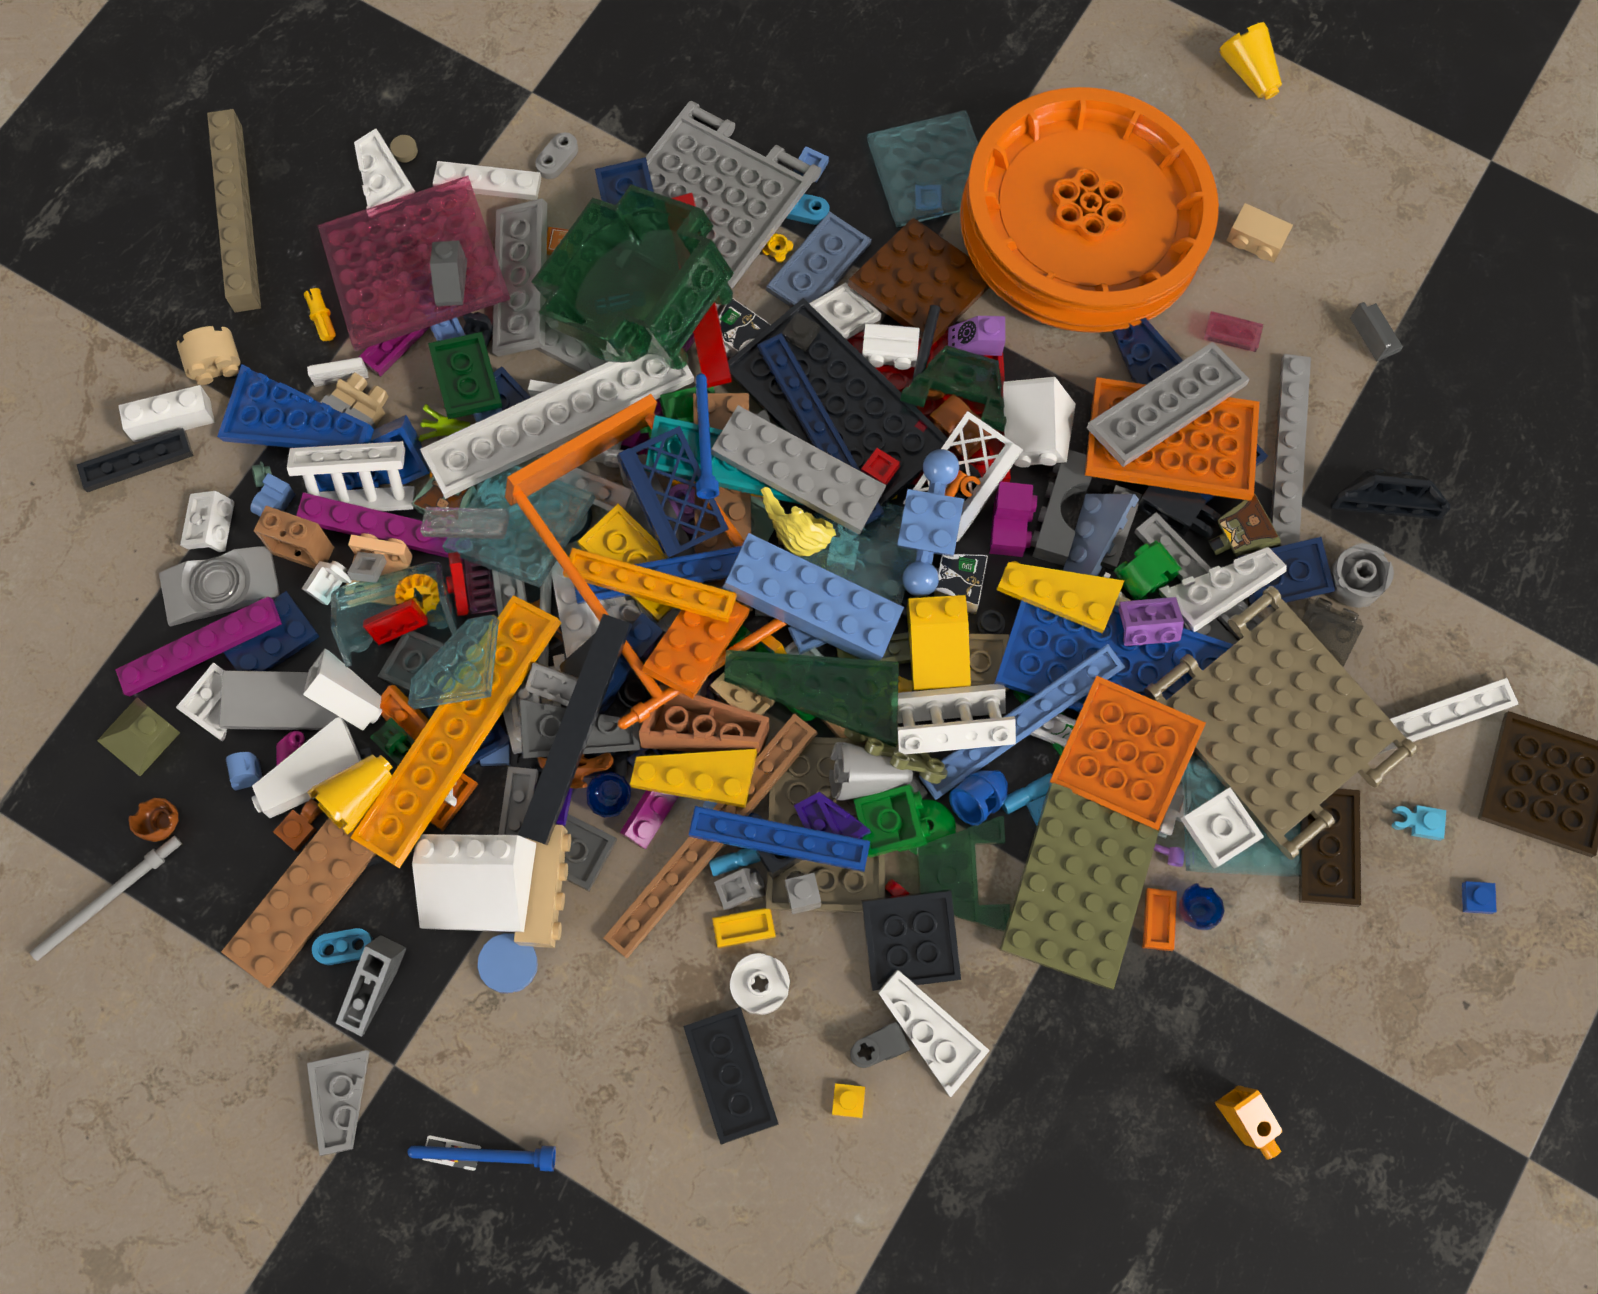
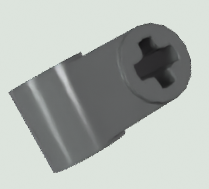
(884, 1044)

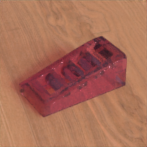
(483, 604)

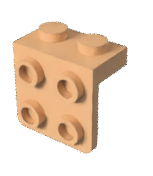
(395, 553)

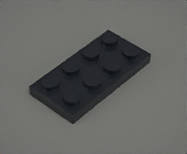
(730, 1075)

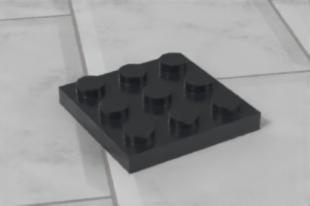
(911, 936)

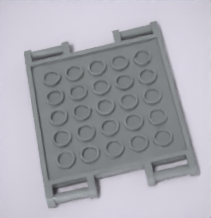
(734, 185)

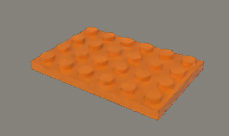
(1203, 457)

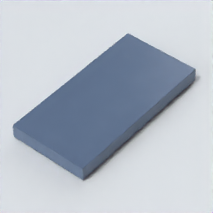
(819, 262)

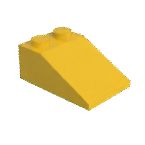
(939, 642)

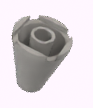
(862, 774)

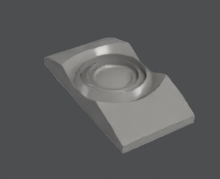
(218, 584)

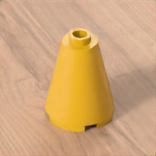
(1254, 60)
(352, 791)

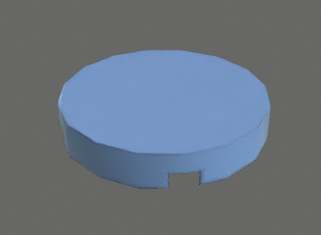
(506, 965)

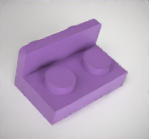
(1151, 621)

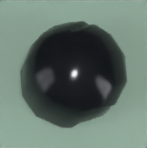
(633, 691)

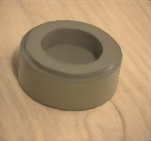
(404, 148)

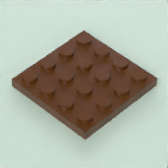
(917, 272)

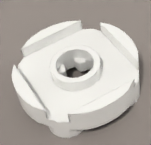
(775, 991)

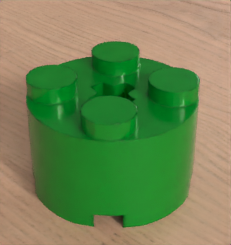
(1148, 571)

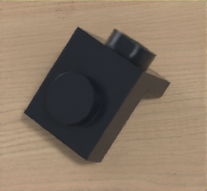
(476, 323)

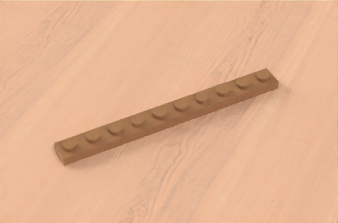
(696, 852)

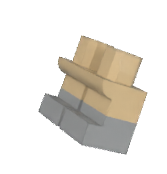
(351, 400)

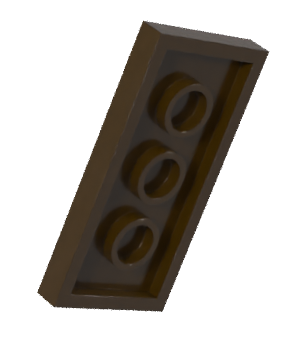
(1333, 856)

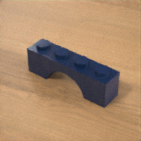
(643, 639)

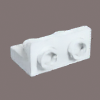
(207, 521)

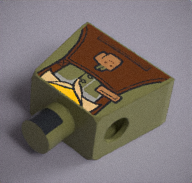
(1245, 530)

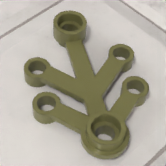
(929, 768)

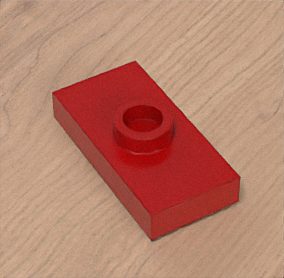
(456, 583)
(395, 622)

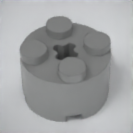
(1361, 575)

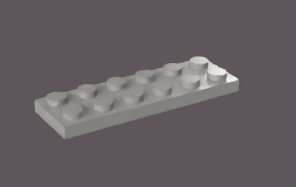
(520, 254)
(1167, 404)
(798, 469)

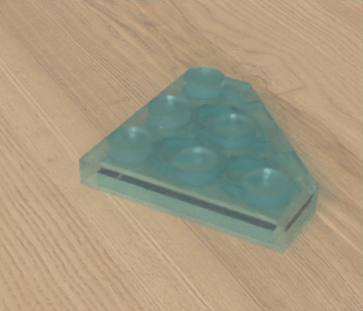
(459, 668)

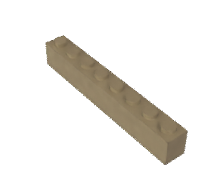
(233, 211)

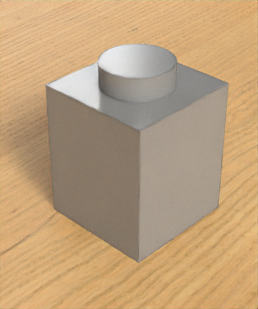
(803, 893)

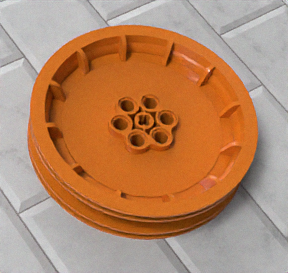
(1056, 268)

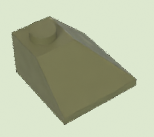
(138, 736)

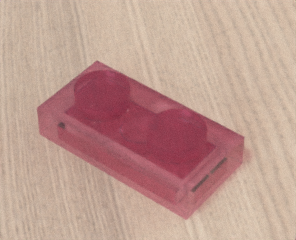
(1233, 331)

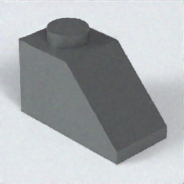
(448, 272)

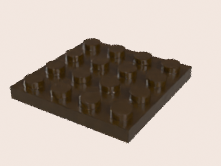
(1544, 784)

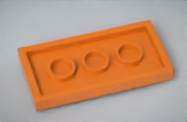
(692, 649)

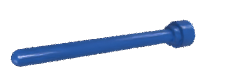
(707, 486)
(541, 1158)

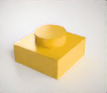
(848, 1100)

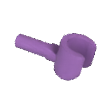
(1175, 854)

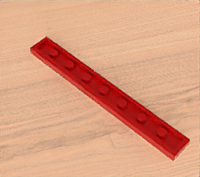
(709, 337)

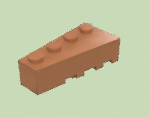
(703, 726)

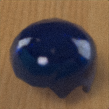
(608, 794)
(1201, 907)

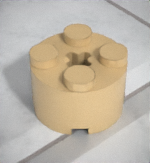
(208, 354)

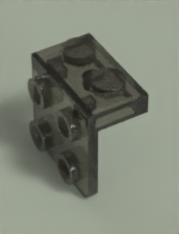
(1332, 627)

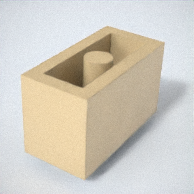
(1259, 233)

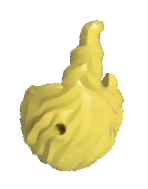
(797, 531)

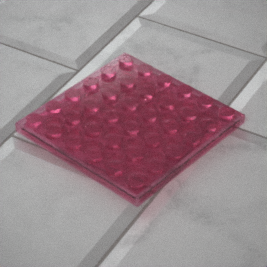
(385, 256)

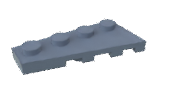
(1096, 529)

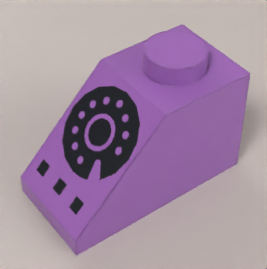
(979, 335)

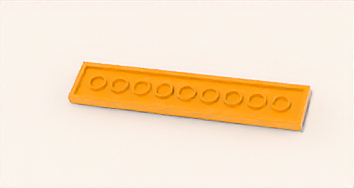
(452, 739)

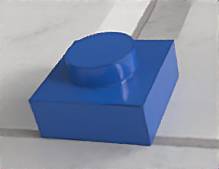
(1479, 897)

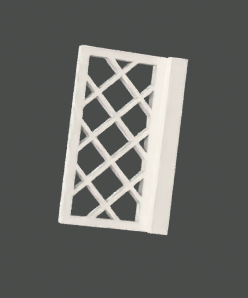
(993, 474)

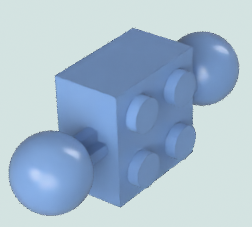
(930, 523)

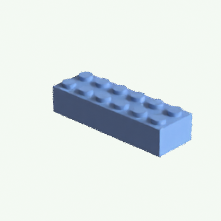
(812, 599)

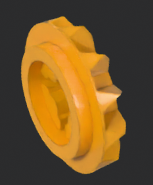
(425, 585)

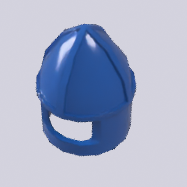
(979, 796)

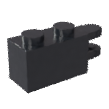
(1179, 509)

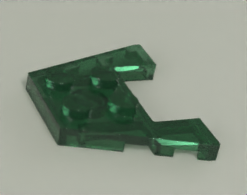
(964, 376)
(952, 866)

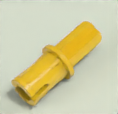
(320, 314)

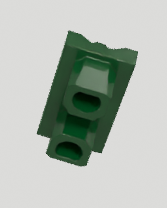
(393, 740)

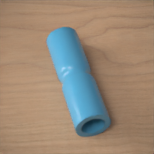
(1025, 795)
(733, 861)

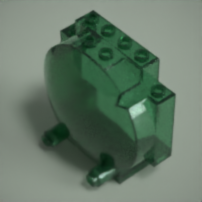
(634, 278)

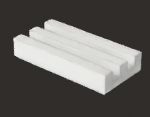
(331, 372)

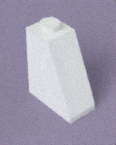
(342, 691)

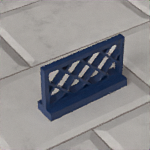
(649, 502)

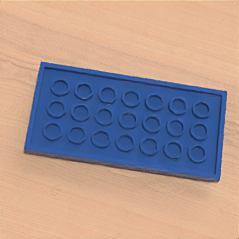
(1049, 646)

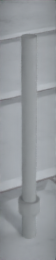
(152, 860)

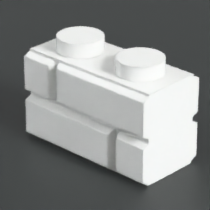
(891, 345)

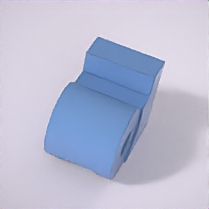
(273, 494)
(243, 770)

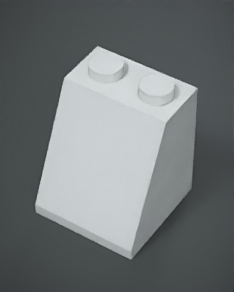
(1038, 420)

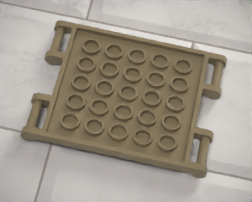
(1282, 722)

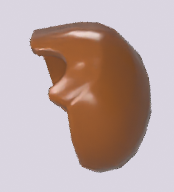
(154, 820)

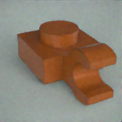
(297, 827)

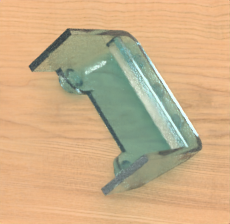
(354, 604)

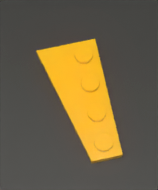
(1064, 593)
(704, 776)

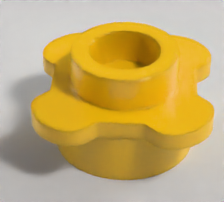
(781, 241)

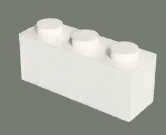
(166, 413)

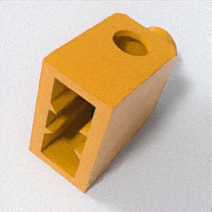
(1251, 1119)

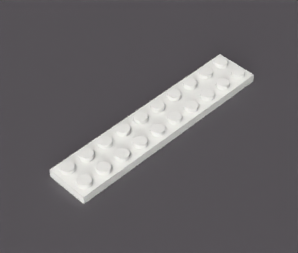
(547, 420)

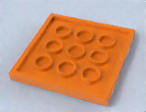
(1127, 752)

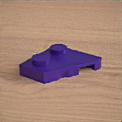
(824, 815)

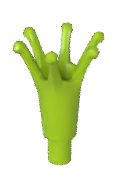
(443, 426)

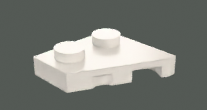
(204, 702)

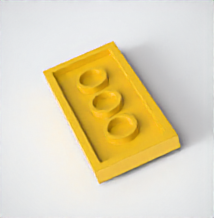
(625, 540)

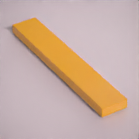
(653, 585)

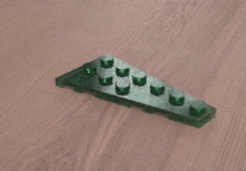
(838, 690)

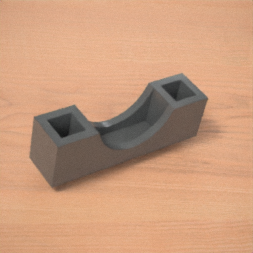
(1055, 536)

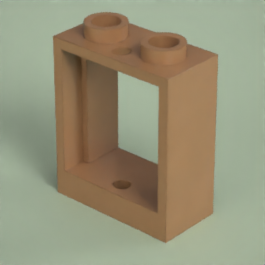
(288, 534)

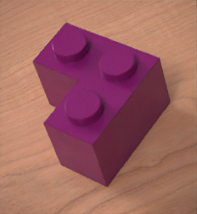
(1011, 513)

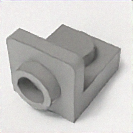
(740, 887)

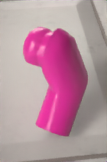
(288, 745)

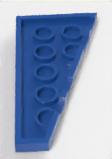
(284, 417)

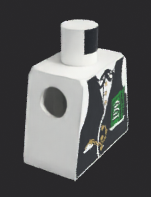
(739, 326)
(962, 576)

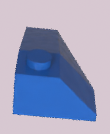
(394, 431)

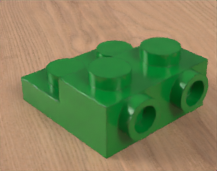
(893, 820)

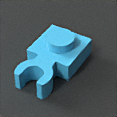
(1425, 821)

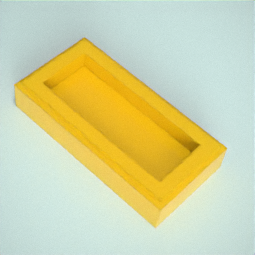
(743, 927)

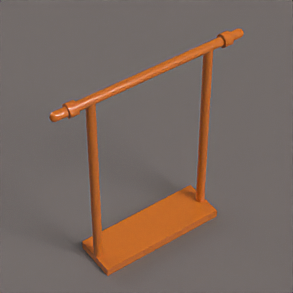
(564, 460)

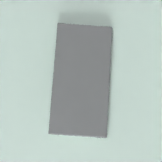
(269, 702)

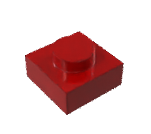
(881, 466)

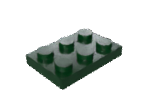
(465, 375)

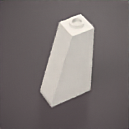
(310, 764)

